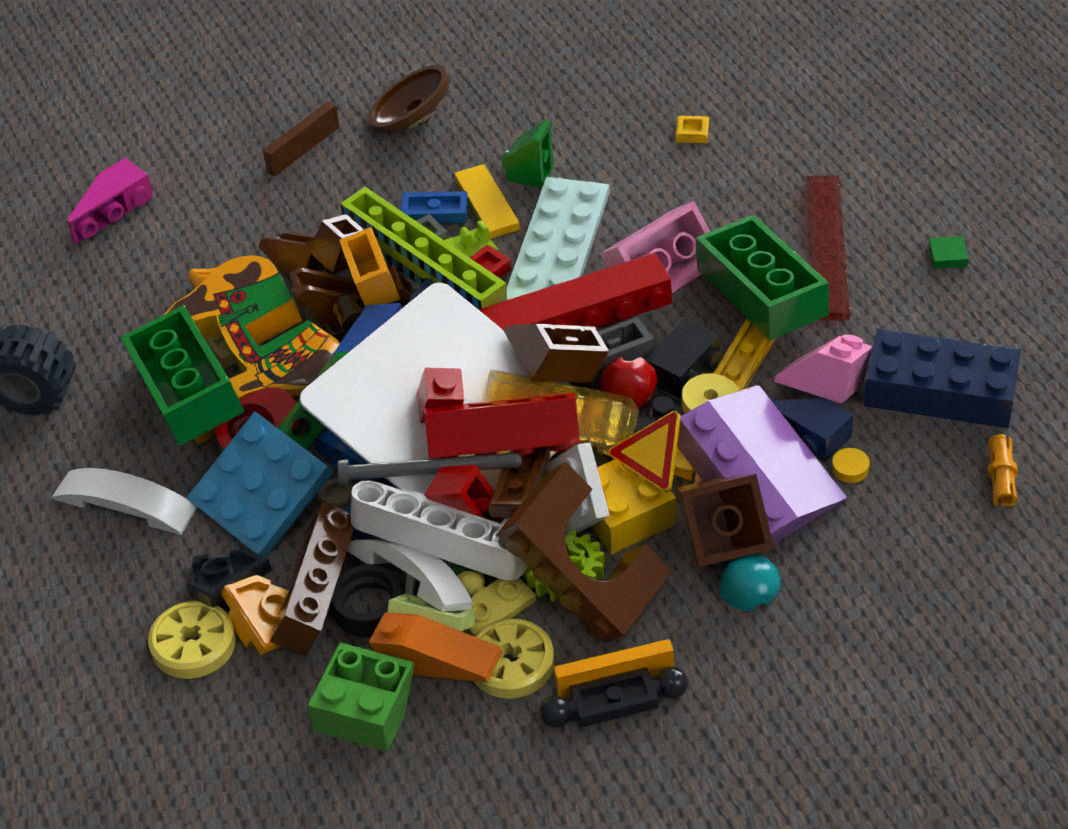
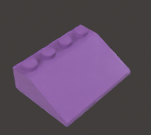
(750, 436)

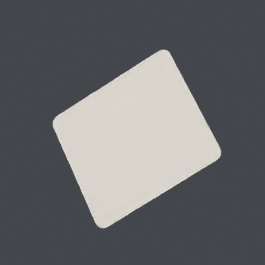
(373, 389)

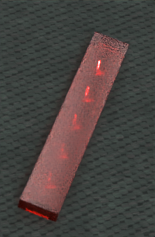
(827, 241)

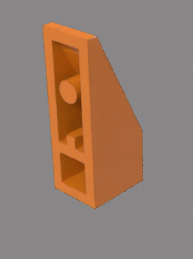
(435, 648)

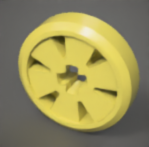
(533, 654)
(192, 657)

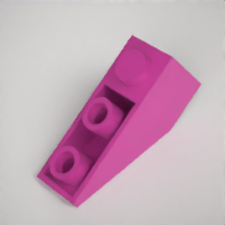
(109, 198)

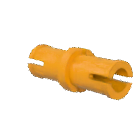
(1002, 470)

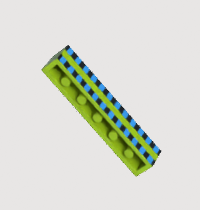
(421, 252)

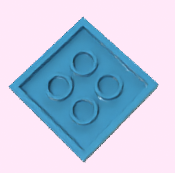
(259, 485)

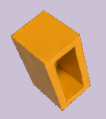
(369, 268)

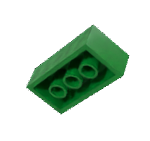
(762, 277)
(182, 375)

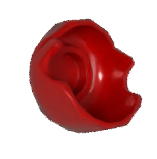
(630, 379)

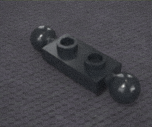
(613, 697)

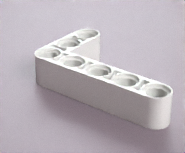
(433, 529)

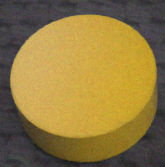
(850, 465)

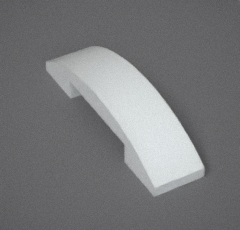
(127, 494)
(438, 582)

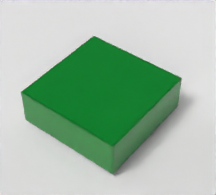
(948, 252)

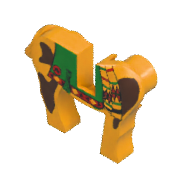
(248, 306)

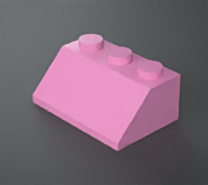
(670, 239)

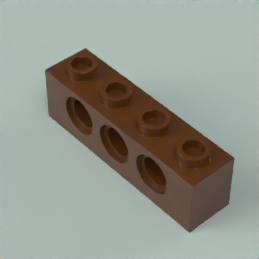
(313, 580)

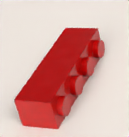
(502, 426)

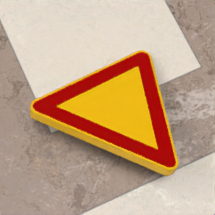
(652, 451)

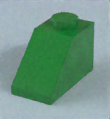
(530, 157)

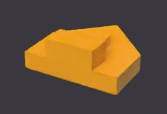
(254, 610)

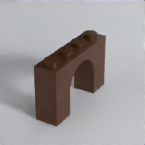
(538, 539)

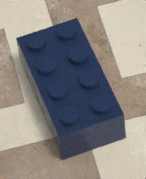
(942, 378)

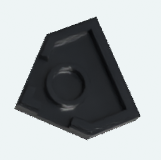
(214, 574)

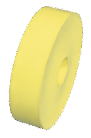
(705, 387)

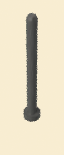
(422, 467)

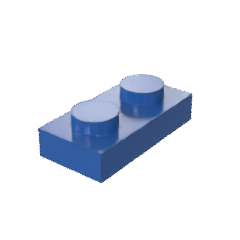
(442, 206)

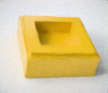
(692, 129)

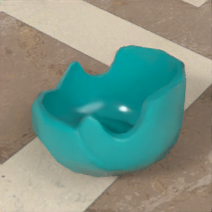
(749, 582)

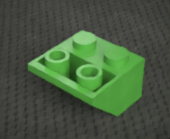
(362, 696)

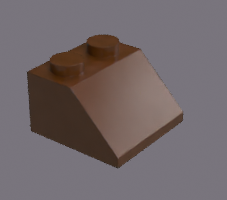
(726, 518)

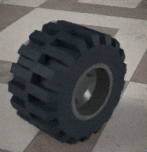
(33, 370)

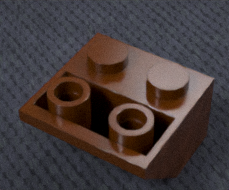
(558, 351)

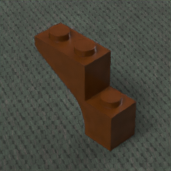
(310, 251)
(322, 290)

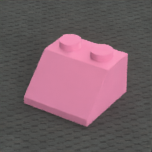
(830, 370)

